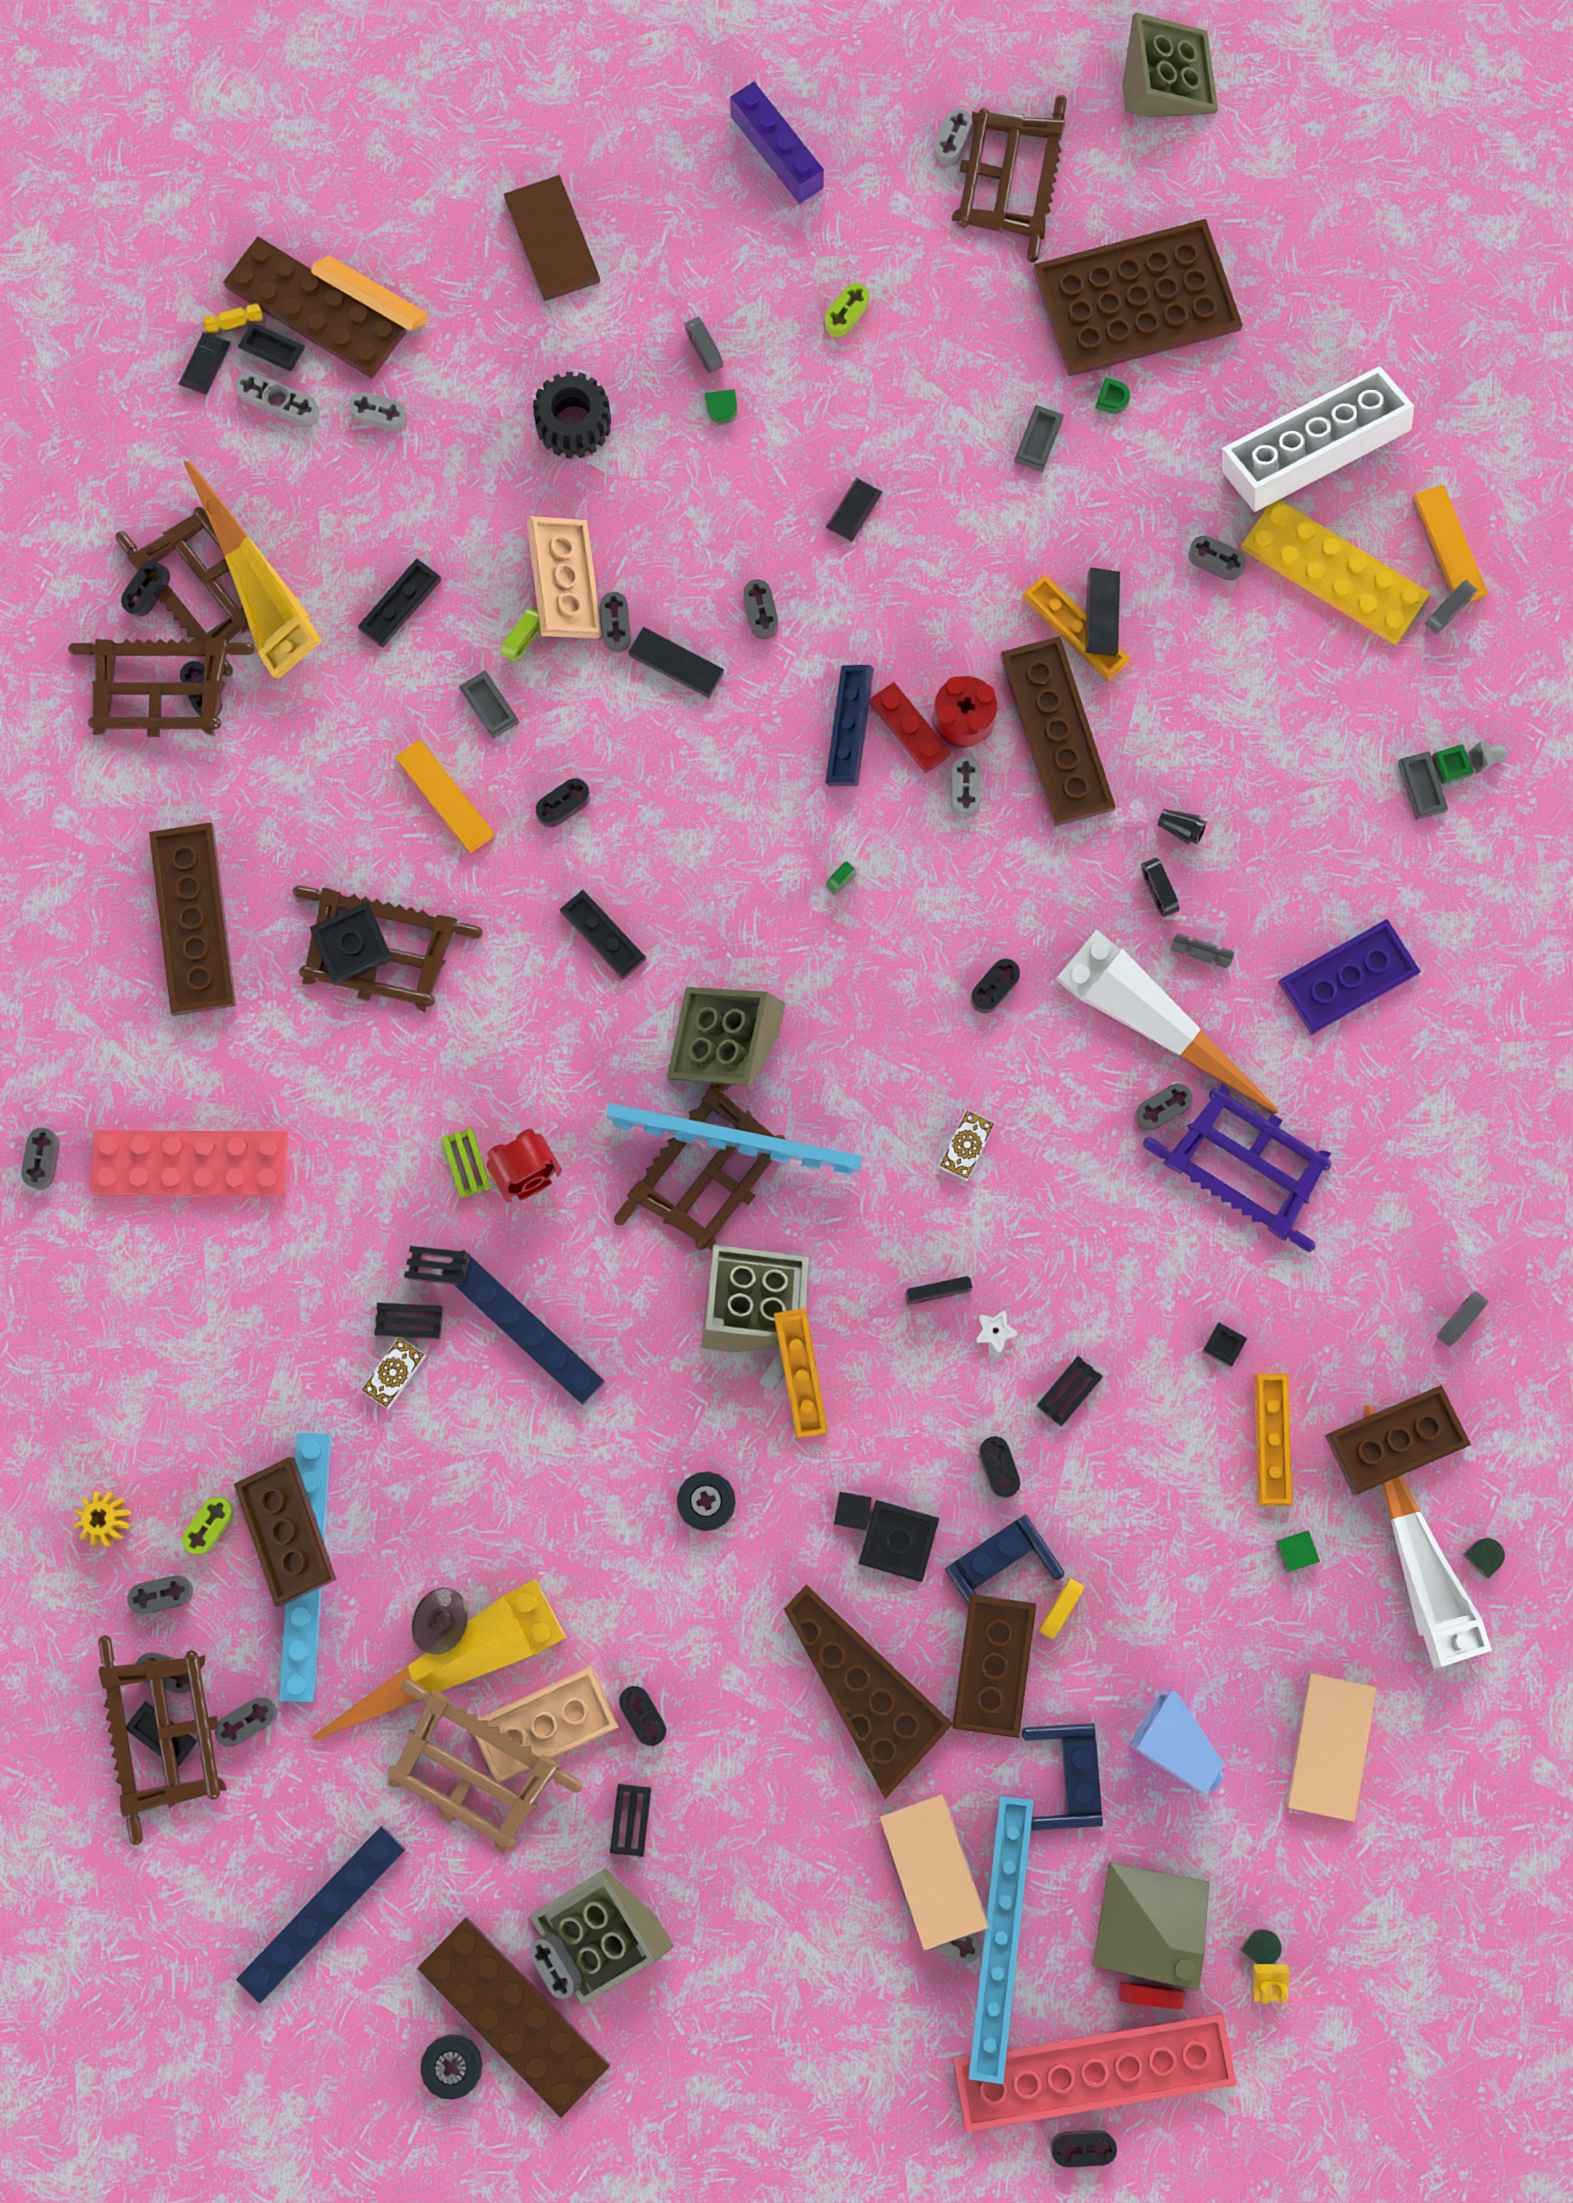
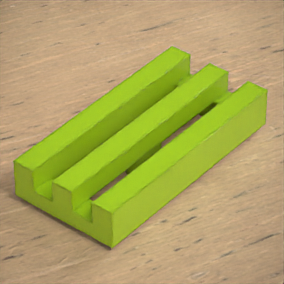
(458, 1138)

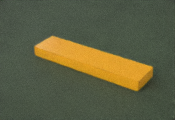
(369, 293)
(1449, 540)
(1070, 624)
(445, 796)
(801, 1373)
(1273, 1439)

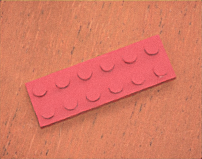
(189, 1163)

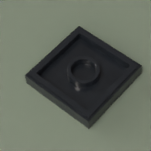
(351, 943)
(898, 1541)

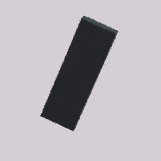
(399, 603)
(1102, 612)
(676, 662)
(602, 934)

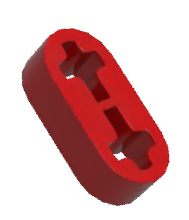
(1151, 1995)

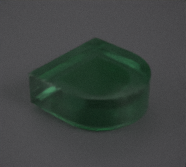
(1486, 1556)
(1262, 1946)

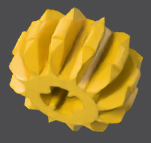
(90, 1520)

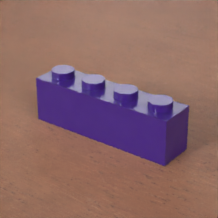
(776, 142)

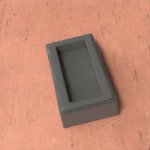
(1039, 438)
(489, 704)
(1422, 785)

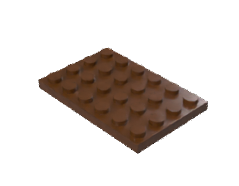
(1137, 297)

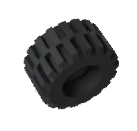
(572, 392)

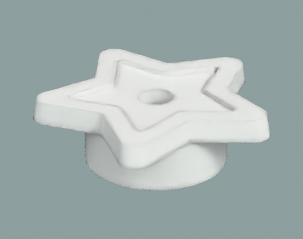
(987, 1335)

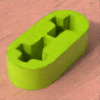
(852, 313)
(521, 635)
(202, 1520)

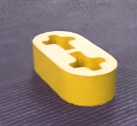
(1061, 1608)

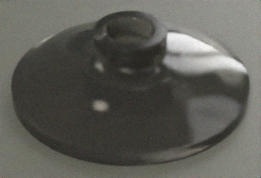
(439, 1621)

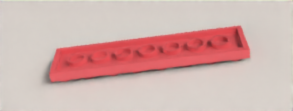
(1100, 2072)

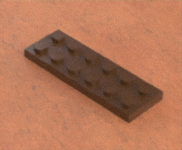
(314, 307)
(1057, 731)
(192, 919)
(513, 2017)

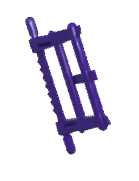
(1300, 1190)

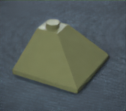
(1168, 69)
(724, 1035)
(746, 1293)
(1153, 1925)
(604, 1932)

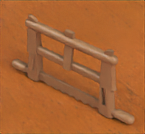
(418, 1742)

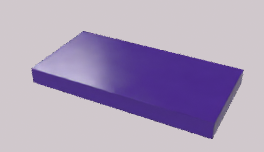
(1349, 976)

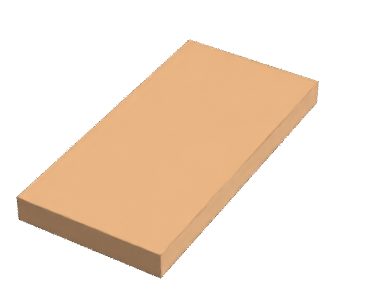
(564, 577)
(550, 1722)
(1331, 1747)
(934, 1872)

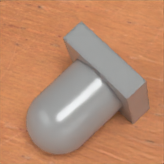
(1485, 756)

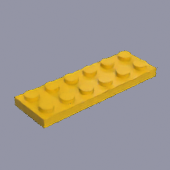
(1335, 571)

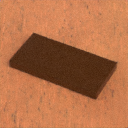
(552, 238)
(1397, 1440)
(285, 1532)
(994, 1665)

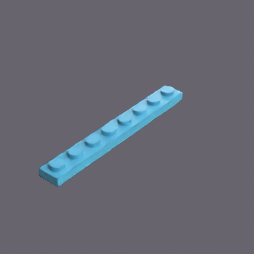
(748, 1143)
(303, 1614)
(1001, 1940)

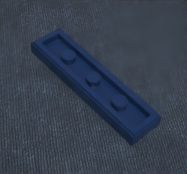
(849, 725)

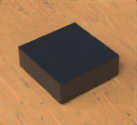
(1224, 1344)
(852, 1511)

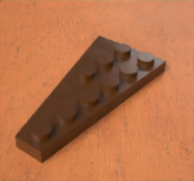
(878, 1705)

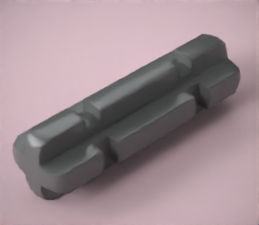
(1202, 950)

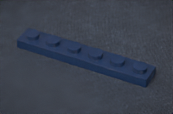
(528, 1331)
(320, 1914)

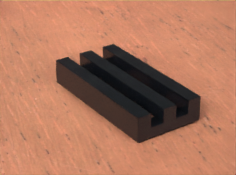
(415, 1263)
(938, 1290)
(381, 1319)
(1086, 1370)
(634, 1790)

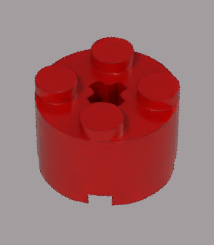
(967, 694)
(522, 1165)

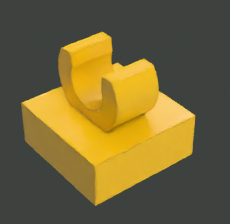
(1270, 1982)

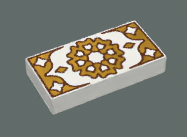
(966, 1145)
(393, 1373)

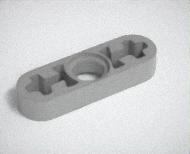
(270, 387)

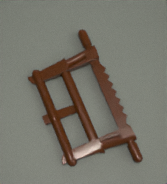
(998, 219)
(175, 539)
(210, 688)
(430, 964)
(676, 1215)
(174, 1792)

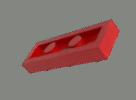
(909, 727)

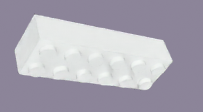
(1317, 438)

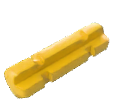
(232, 318)

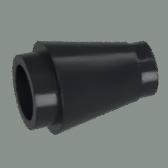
(1183, 825)

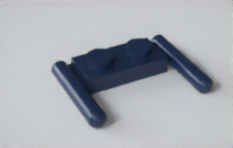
(998, 1554)
(1080, 1776)

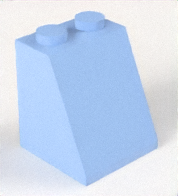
(1178, 1744)

